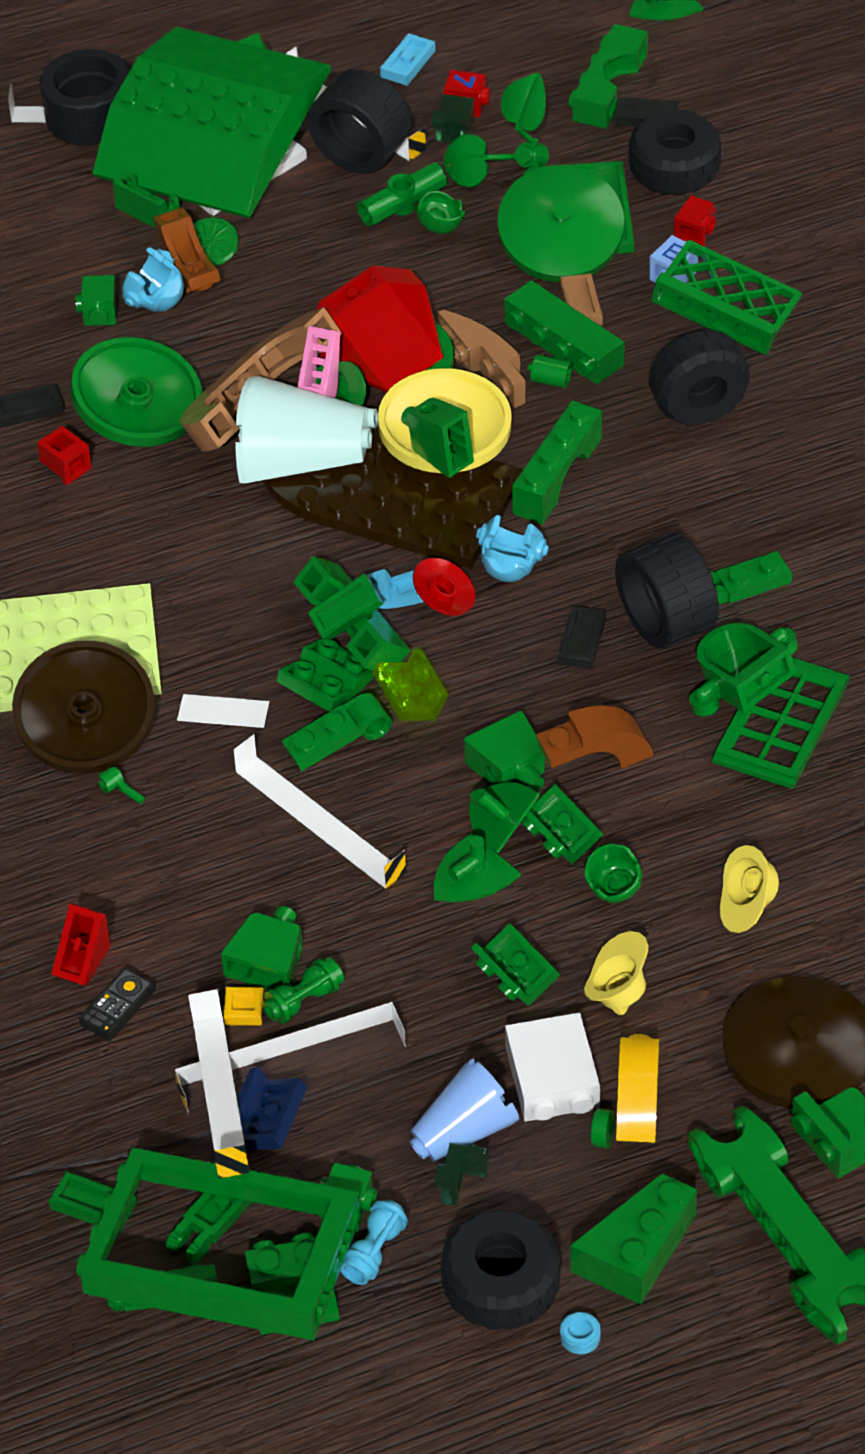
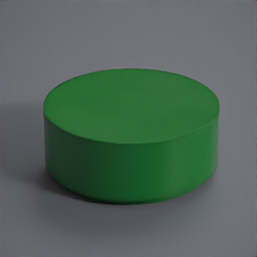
(602, 1128)

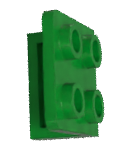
(833, 1129)

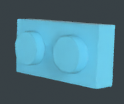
(407, 59)

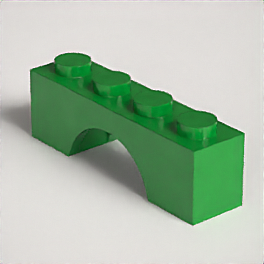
(619, 54)
(540, 482)
(371, 636)

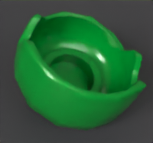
(439, 212)
(613, 873)

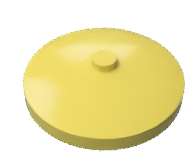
(485, 405)

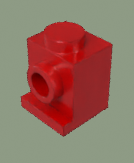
(695, 220)
(64, 454)

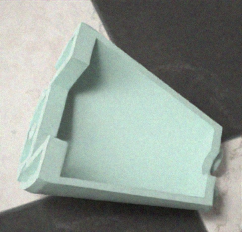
(297, 431)

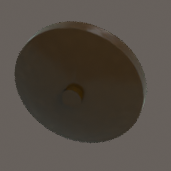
(83, 707)
(795, 1040)

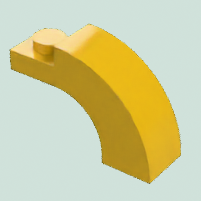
(637, 1088)

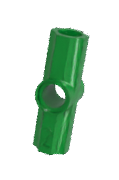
(401, 194)

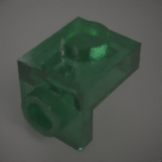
(459, 1161)

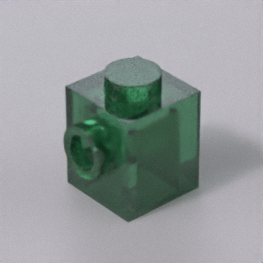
(453, 118)

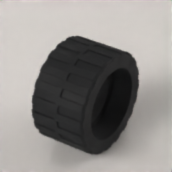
(79, 76)
(371, 102)
(667, 590)

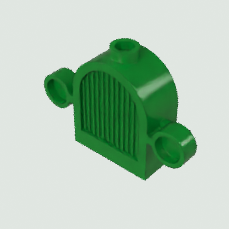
(742, 666)

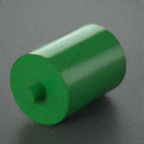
(551, 371)

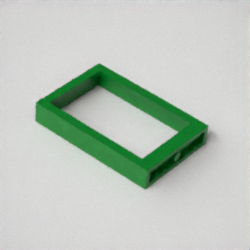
(213, 1300)

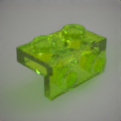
(412, 687)

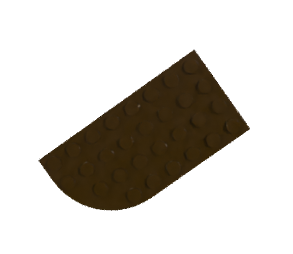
(401, 503)

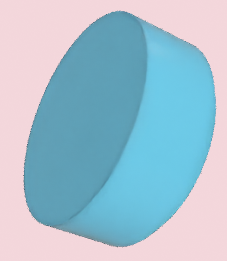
(580, 1333)

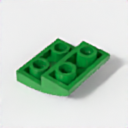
(325, 675)

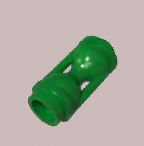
(317, 981)

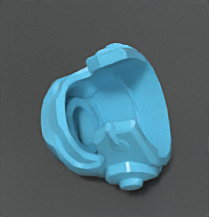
(157, 284)
(508, 554)

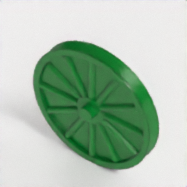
(217, 239)

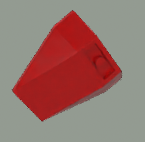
(384, 325)

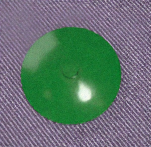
(560, 222)
(134, 391)

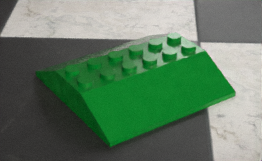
(207, 119)

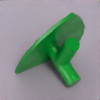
(664, 9)
(499, 811)
(472, 872)

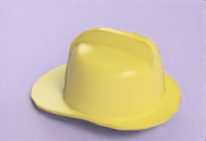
(747, 888)
(618, 972)

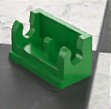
(139, 202)

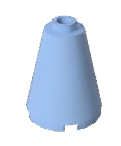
(462, 1113)

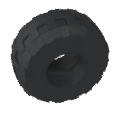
(674, 152)
(699, 377)
(508, 1299)

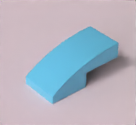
(395, 590)

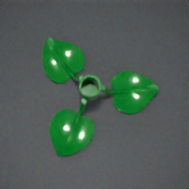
(520, 103)

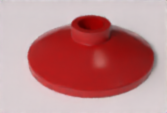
(444, 586)

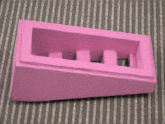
(308, 371)

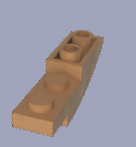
(485, 351)

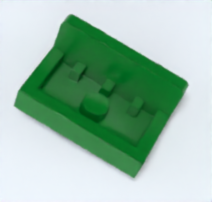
(562, 824)
(517, 964)

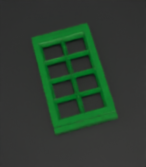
(770, 771)

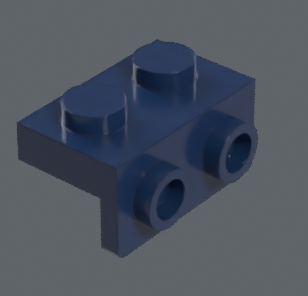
(268, 1109)

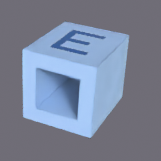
(665, 254)

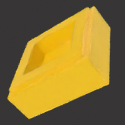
(243, 1006)

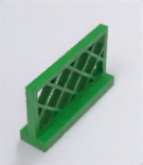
(715, 311)

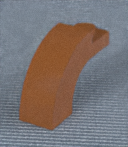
(181, 241)
(594, 731)

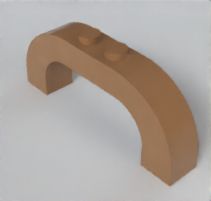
(211, 415)

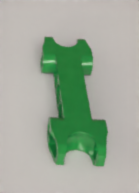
(752, 1170)

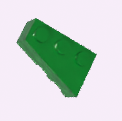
(636, 1239)

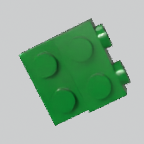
(280, 1268)

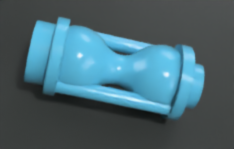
(364, 1256)

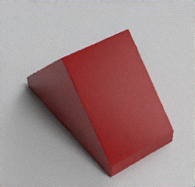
(81, 944)

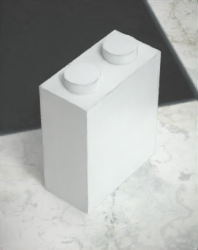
(552, 1067)

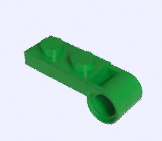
(336, 729)

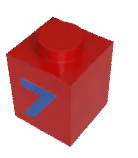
(469, 85)

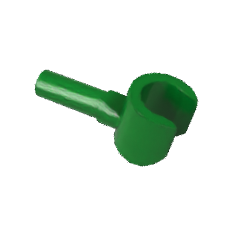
(113, 779)

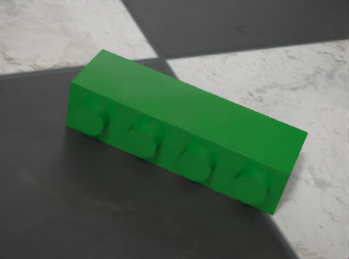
(564, 332)

